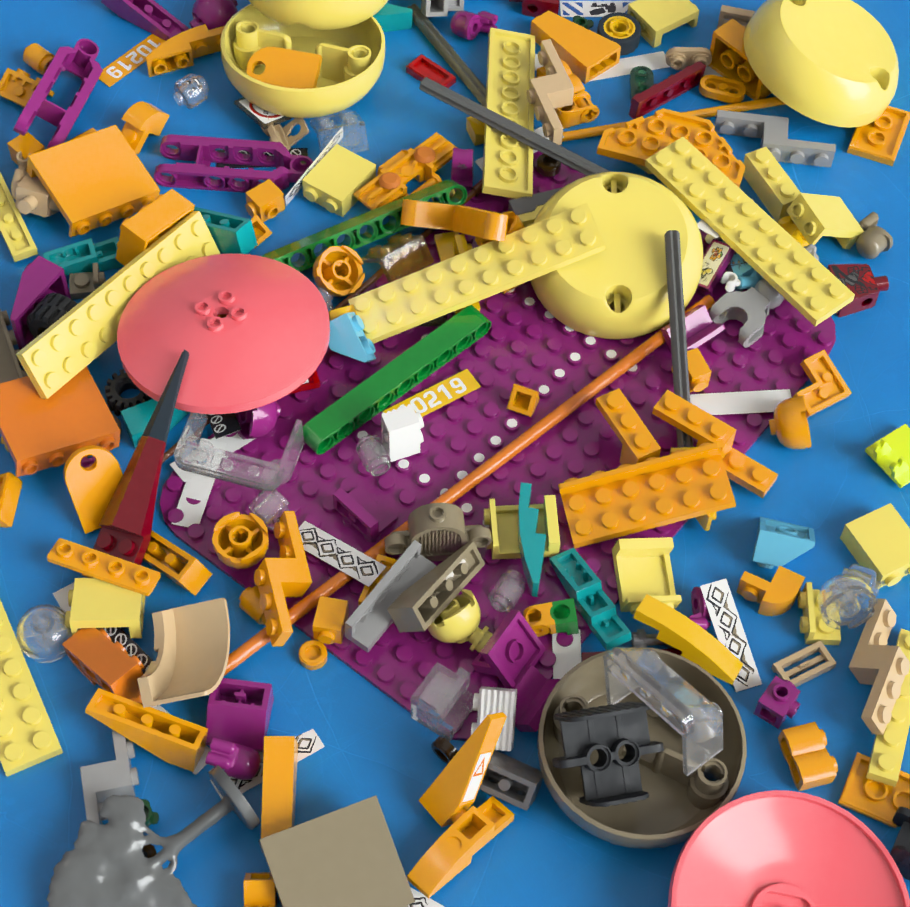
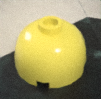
(457, 620)

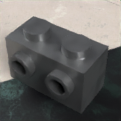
(511, 780)

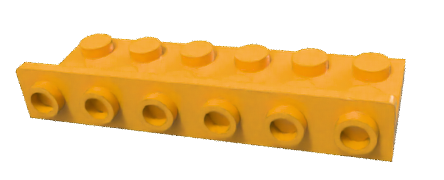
(646, 494)

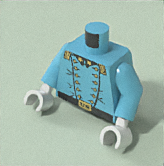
(739, 272)

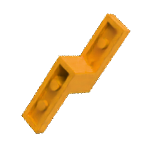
(711, 430)
(635, 437)
(282, 578)

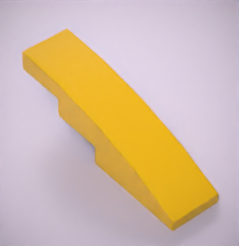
(689, 638)

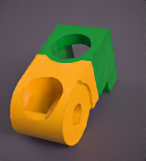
(552, 617)

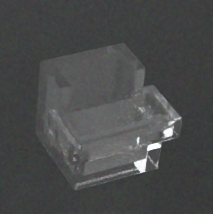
(443, 701)

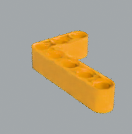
(456, 218)

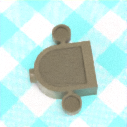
(439, 530)

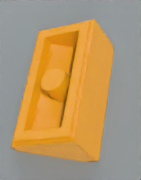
(9, 495)

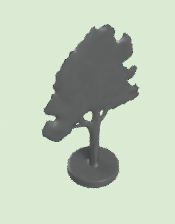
(109, 859)

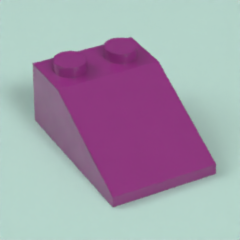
(35, 283)

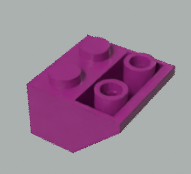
(240, 712)

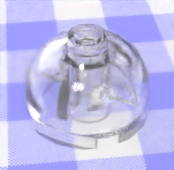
(846, 601)
(43, 632)

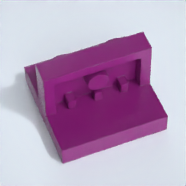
(510, 650)

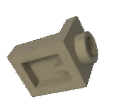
(85, 283)

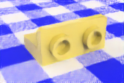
(811, 622)

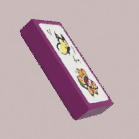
(714, 264)

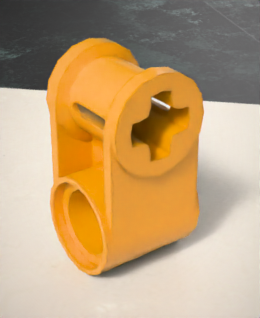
(576, 113)

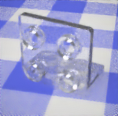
(353, 130)

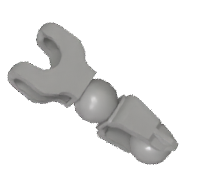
(750, 307)

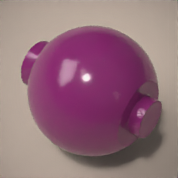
(213, 13)

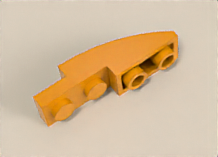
(182, 48)
(458, 845)

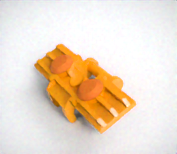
(404, 166)

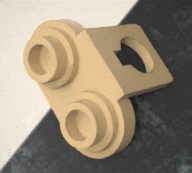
(681, 57)
(280, 134)

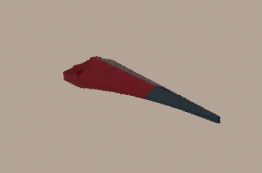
(131, 510)

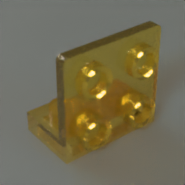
(400, 256)

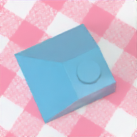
(780, 542)

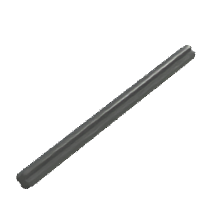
(449, 54)
(510, 128)
(677, 325)

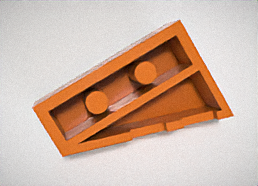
(105, 662)

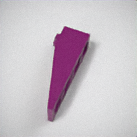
(148, 16)

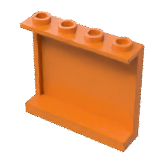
(49, 430)

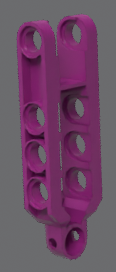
(77, 61)
(203, 152)

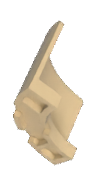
(191, 653)

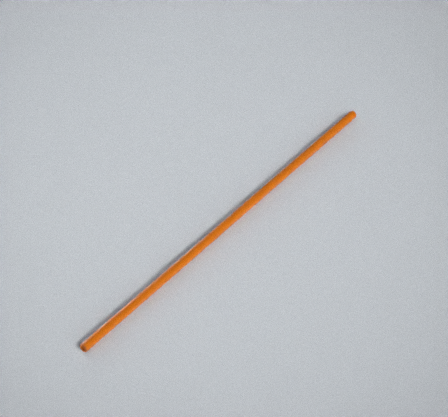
(471, 480)

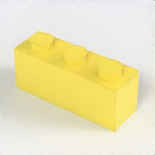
(770, 182)

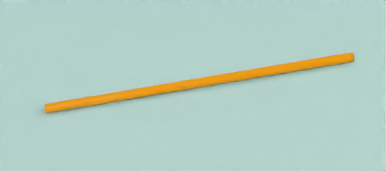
(702, 113)

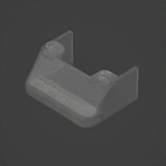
(202, 458)
(669, 697)

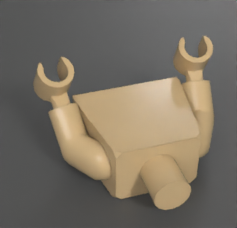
(30, 192)

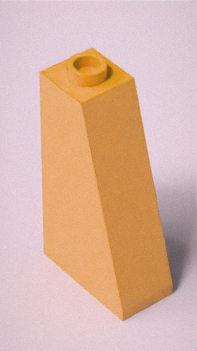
(580, 48)
(278, 784)

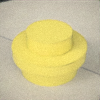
(479, 638)

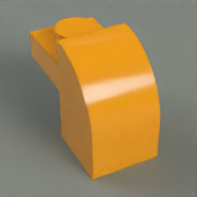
(140, 121)
(774, 596)
(259, 890)

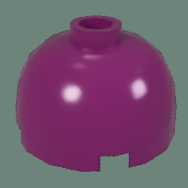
(258, 421)

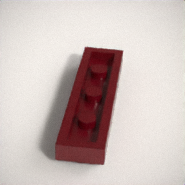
(666, 90)

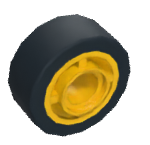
(621, 29)

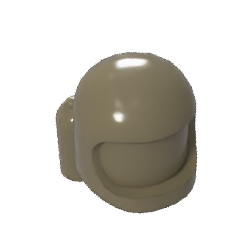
(873, 239)

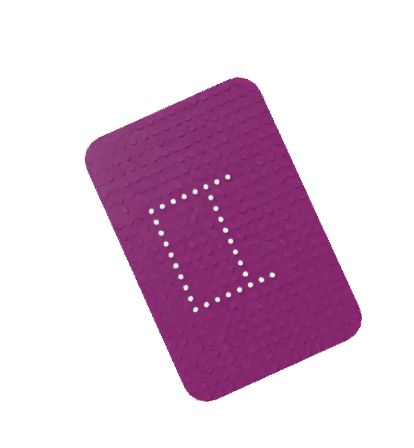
(520, 348)

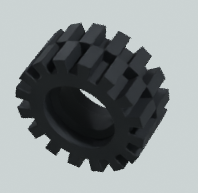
(116, 387)

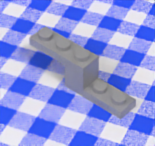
(774, 136)
(109, 778)

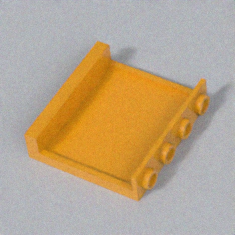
(94, 179)

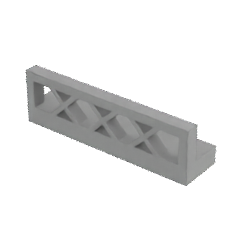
(371, 616)

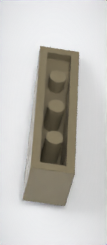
(432, 593)

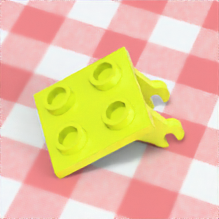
(893, 455)

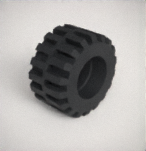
(48, 312)

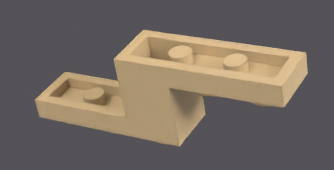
(550, 92)
(879, 666)

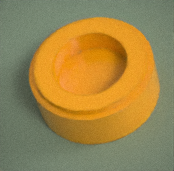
(313, 655)

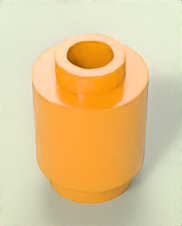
(37, 57)
(251, 604)

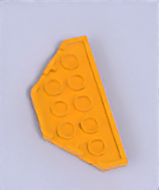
(649, 135)

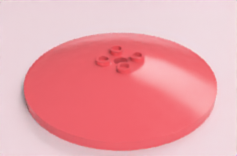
(237, 362)
(785, 854)

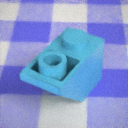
(349, 338)

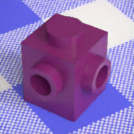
(778, 702)

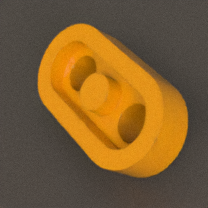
(722, 89)

